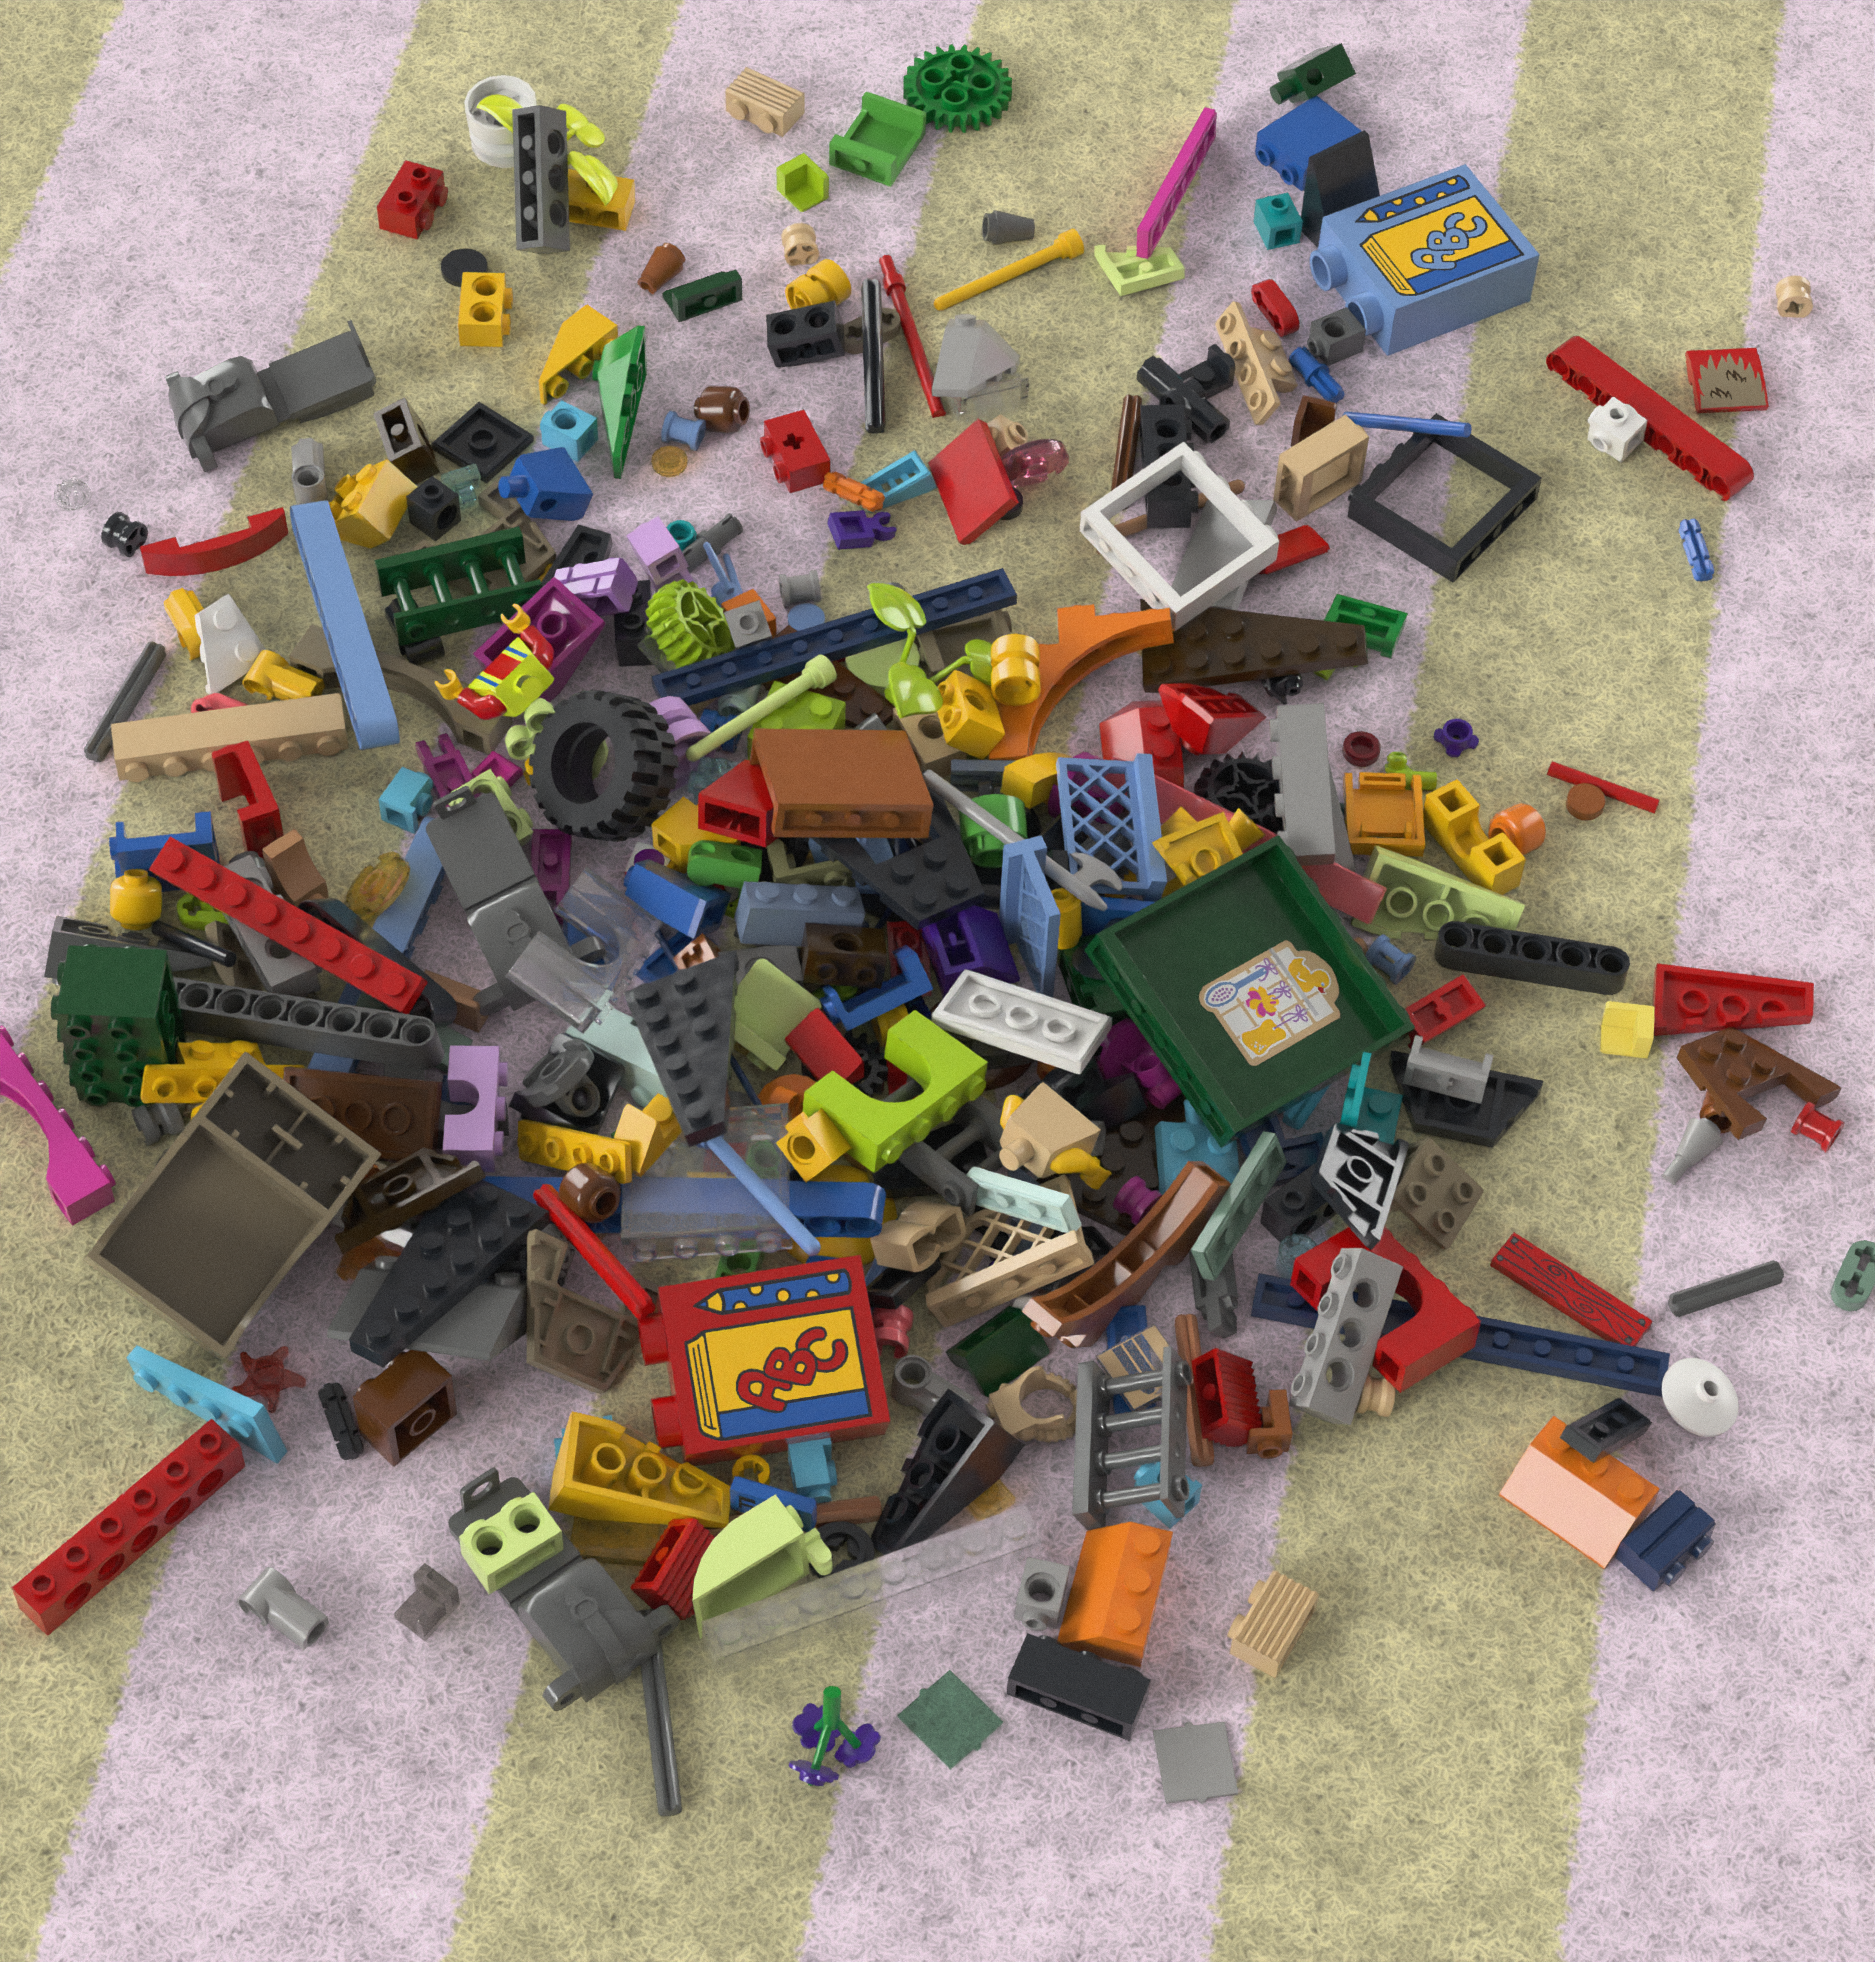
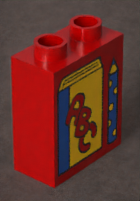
(766, 1361)

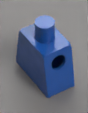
(547, 486)

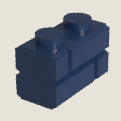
(1666, 1541)

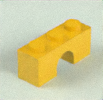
(1454, 823)

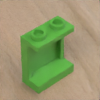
(879, 139)

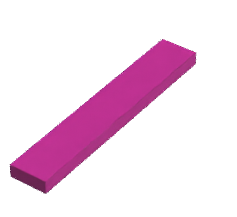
(1176, 183)

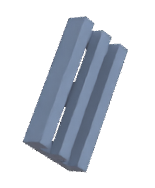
(967, 772)

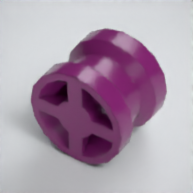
(1136, 1199)

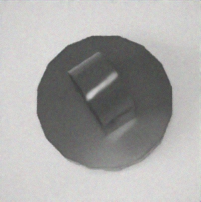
(559, 1077)

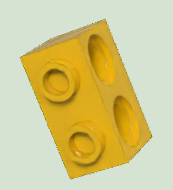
(483, 309)

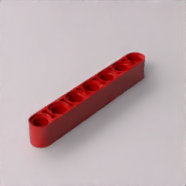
(1667, 427)

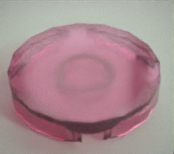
(1034, 460)

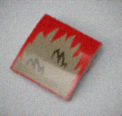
(1727, 380)

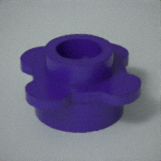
(1460, 729)

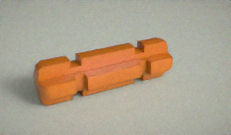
(853, 491)

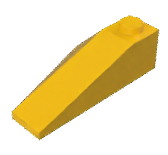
(620, 1479)

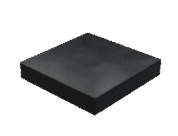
(483, 439)

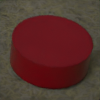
(1361, 749)

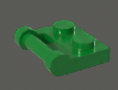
(1381, 623)

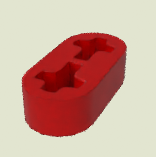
(1275, 307)

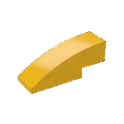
(1031, 778)

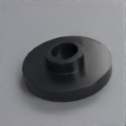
(462, 261)

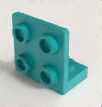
(1369, 1107)

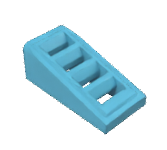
(910, 488)

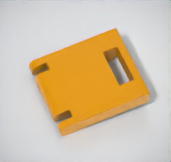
(1384, 810)

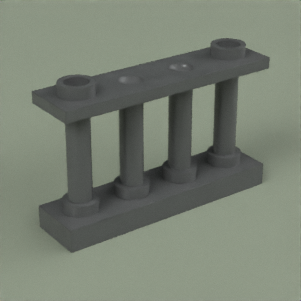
(980, 1123)
(1095, 1425)

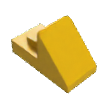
(648, 1132)

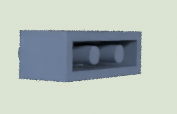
(778, 911)

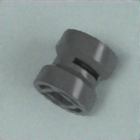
(158, 1121)

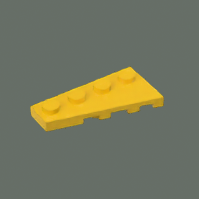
(1199, 848)

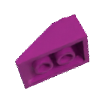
(564, 623)

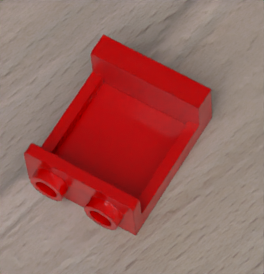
(241, 775)

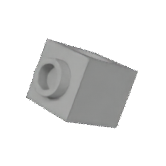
(748, 625)
(1044, 1578)

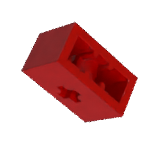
(796, 451)

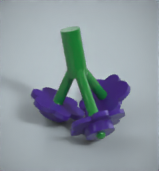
(820, 1728)

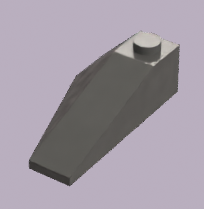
(81, 932)

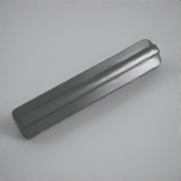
(1725, 1288)

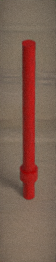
(895, 287)

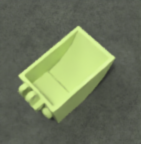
(756, 1560)

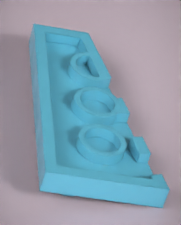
(232, 1411)

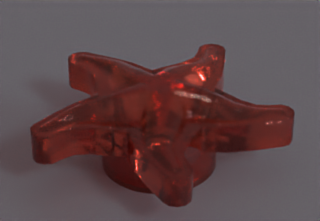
(268, 1377)

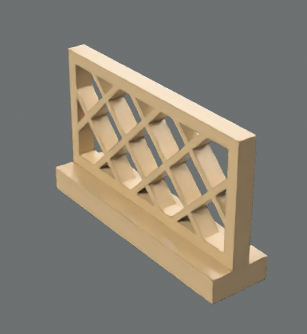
(1009, 1274)

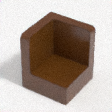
(1311, 417)

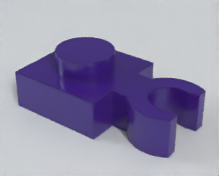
(855, 530)

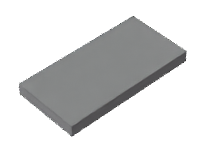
(1216, 545)

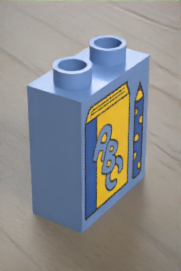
(1425, 259)

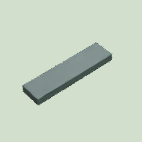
(1238, 1206)

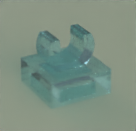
(463, 482)

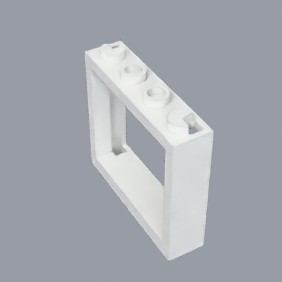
(1141, 574)

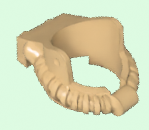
(1007, 1410)

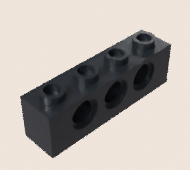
(1161, 431)

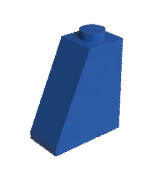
(676, 898)

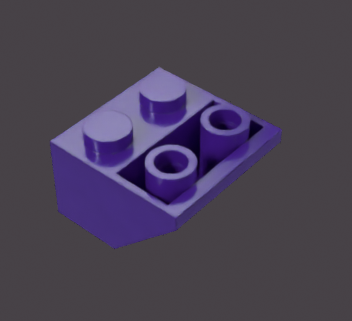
(970, 942)

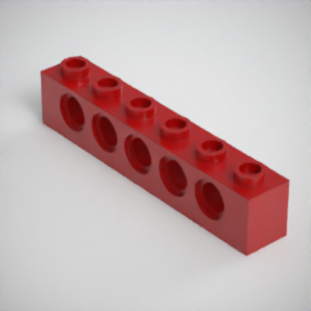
(128, 1527)

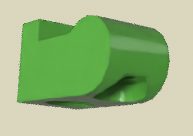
(723, 864)

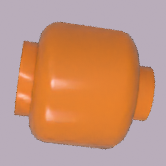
(1521, 825)

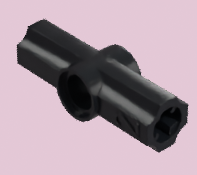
(1174, 390)

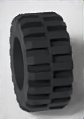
(566, 758)

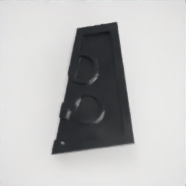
(901, 1182)

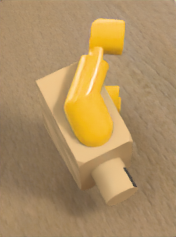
(1049, 1137)

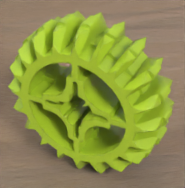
(688, 623)

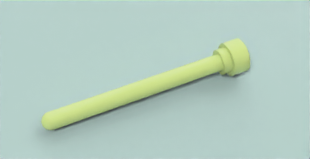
(817, 673)

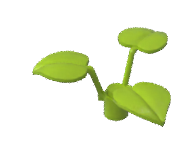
(908, 684)

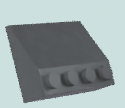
(474, 1328)

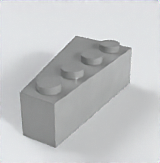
(1303, 782)

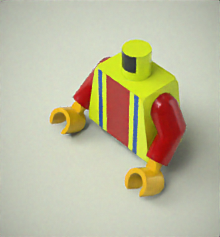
(511, 679)

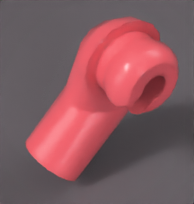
(214, 702)

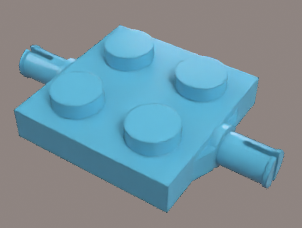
(1191, 1142)

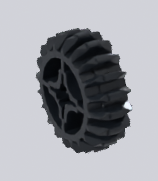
(1249, 788)

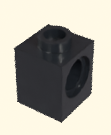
(433, 508)

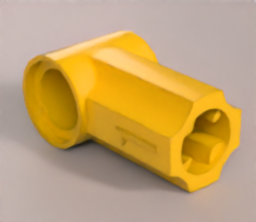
(181, 608)
(276, 678)

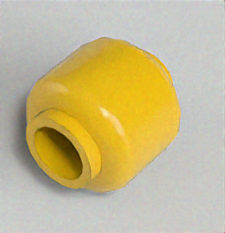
(136, 899)

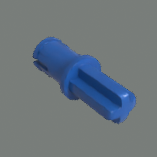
(1316, 374)

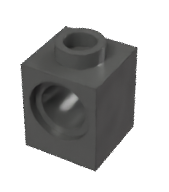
(1336, 337)

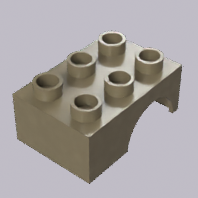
(232, 1206)

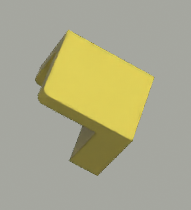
(1627, 1029)

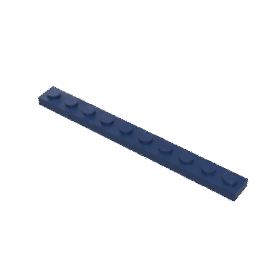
(832, 639)
(1500, 1343)

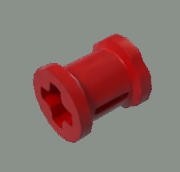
(1817, 1126)

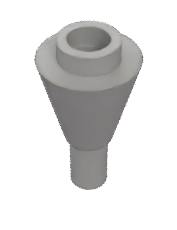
(1697, 1142)

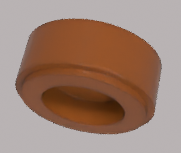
(1585, 801)

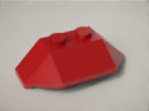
(1207, 718)
(1144, 730)

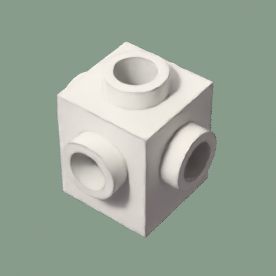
(1616, 429)

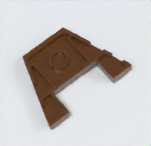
(1740, 1067)

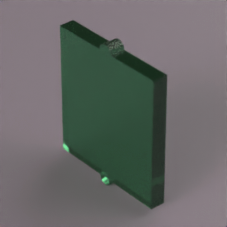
(950, 1719)

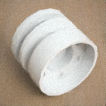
(488, 137)

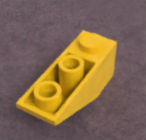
(575, 349)

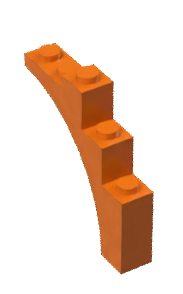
(1083, 646)

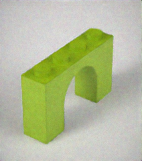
(883, 1129)

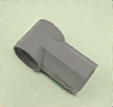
(308, 471)
(930, 1386)
(277, 1603)

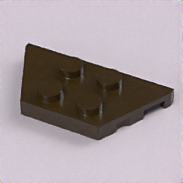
(401, 1192)

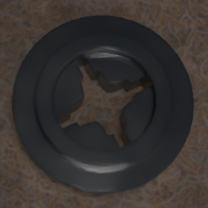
(859, 1545)

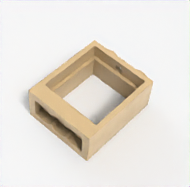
(1320, 468)

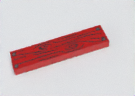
(1570, 1292)

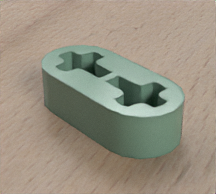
(1849, 1271)

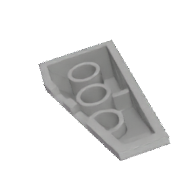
(971, 357)

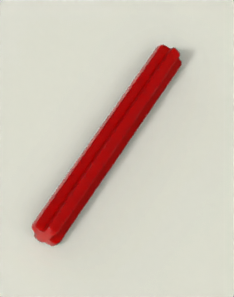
(595, 1252)

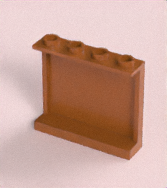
(843, 783)

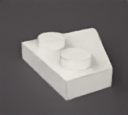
(226, 643)

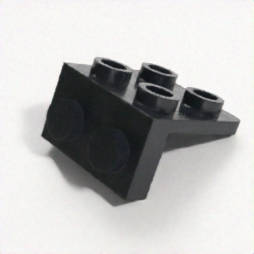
(604, 1073)

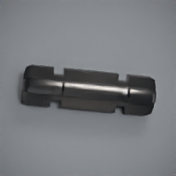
(341, 1421)

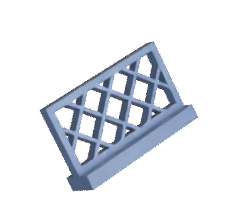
(1142, 817)
(1029, 910)

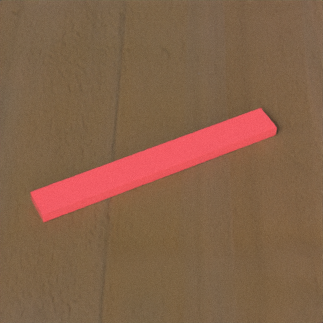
(1337, 884)

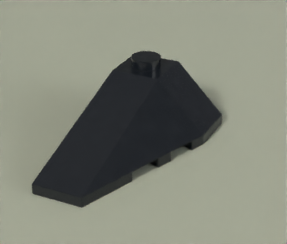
(953, 1465)

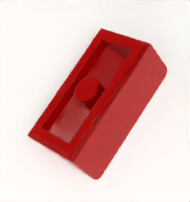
(1297, 547)
(824, 1048)

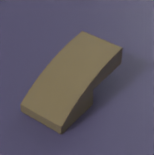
(240, 974)

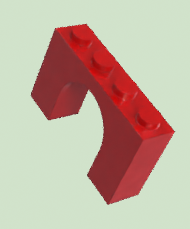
(1420, 1346)

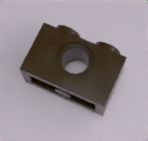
(406, 441)
(843, 955)

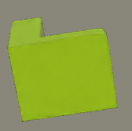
(802, 182)

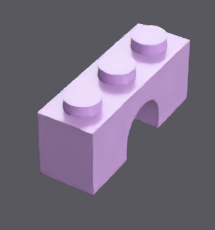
(659, 554)
(476, 1078)

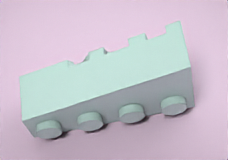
(621, 1041)

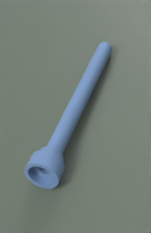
(763, 1194)

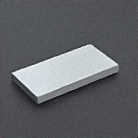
(1022, 1021)

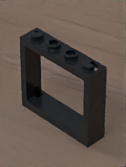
(1416, 542)

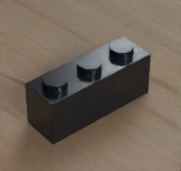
(1078, 1686)

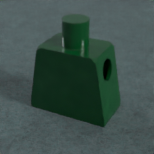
(1312, 74)

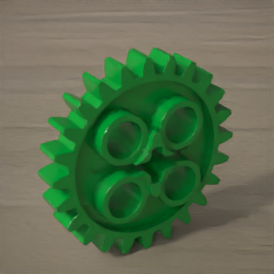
(958, 88)

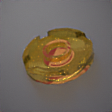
(378, 886)

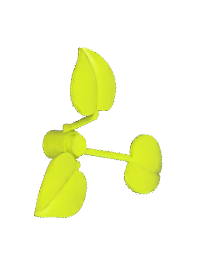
(589, 167)

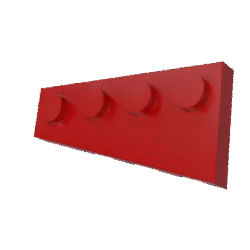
(1715, 1000)

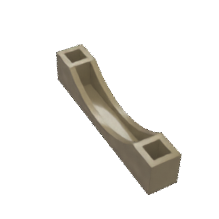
(314, 658)

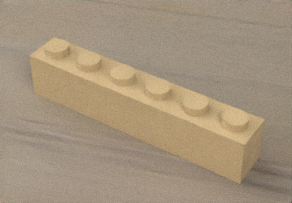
(187, 740)

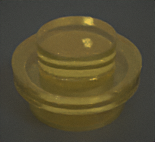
(669, 461)

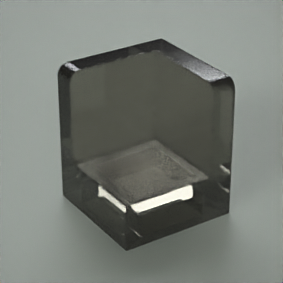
(429, 1604)

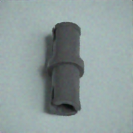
(717, 536)

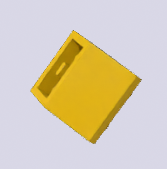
(370, 504)

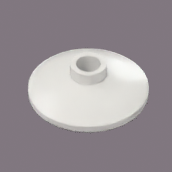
(1689, 1404)

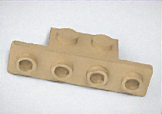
(1258, 362)

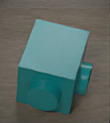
(1277, 221)

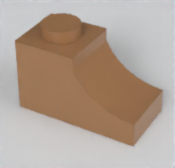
(293, 870)

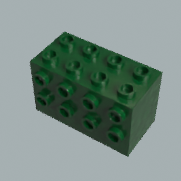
(115, 1018)

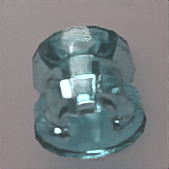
(1289, 1249)

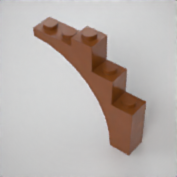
(1163, 1238)

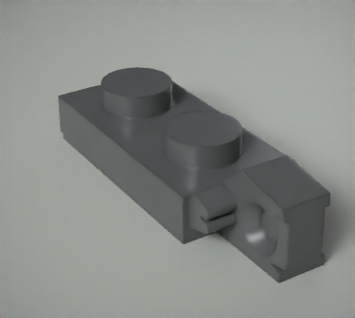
(1216, 1298)

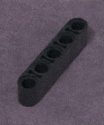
(346, 921)
(1550, 955)

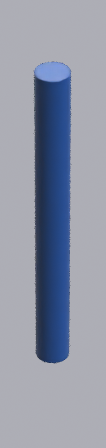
(1410, 424)

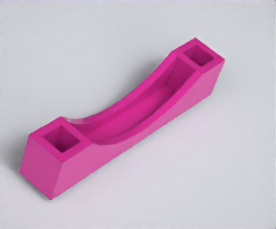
(72, 1174)

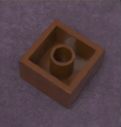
(404, 1404)

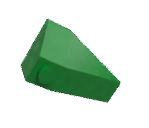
(620, 386)

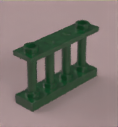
(451, 562)

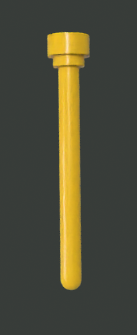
(1067, 245)

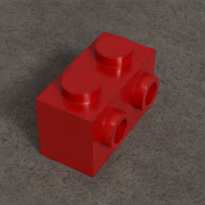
(412, 199)

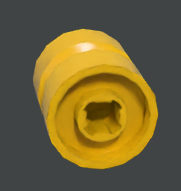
(819, 285)
(1015, 670)

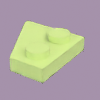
(1136, 274)

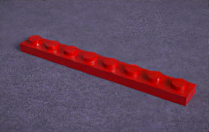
(288, 926)

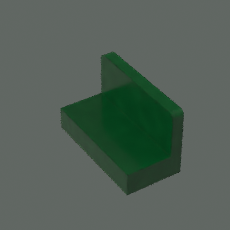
(704, 295)
(999, 1350)

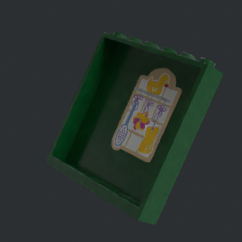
(1249, 989)

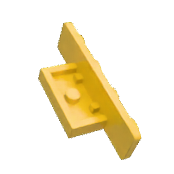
(198, 1071)
(566, 1148)

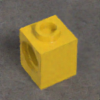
(826, 1148)

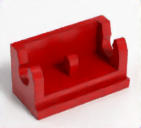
(1443, 1009)

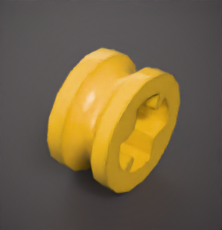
(754, 1462)

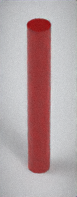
(1608, 788)

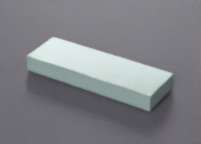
(1025, 1200)

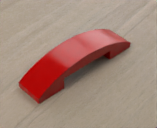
(216, 553)

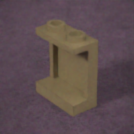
(947, 644)

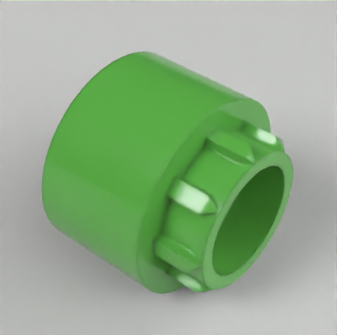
(982, 845)

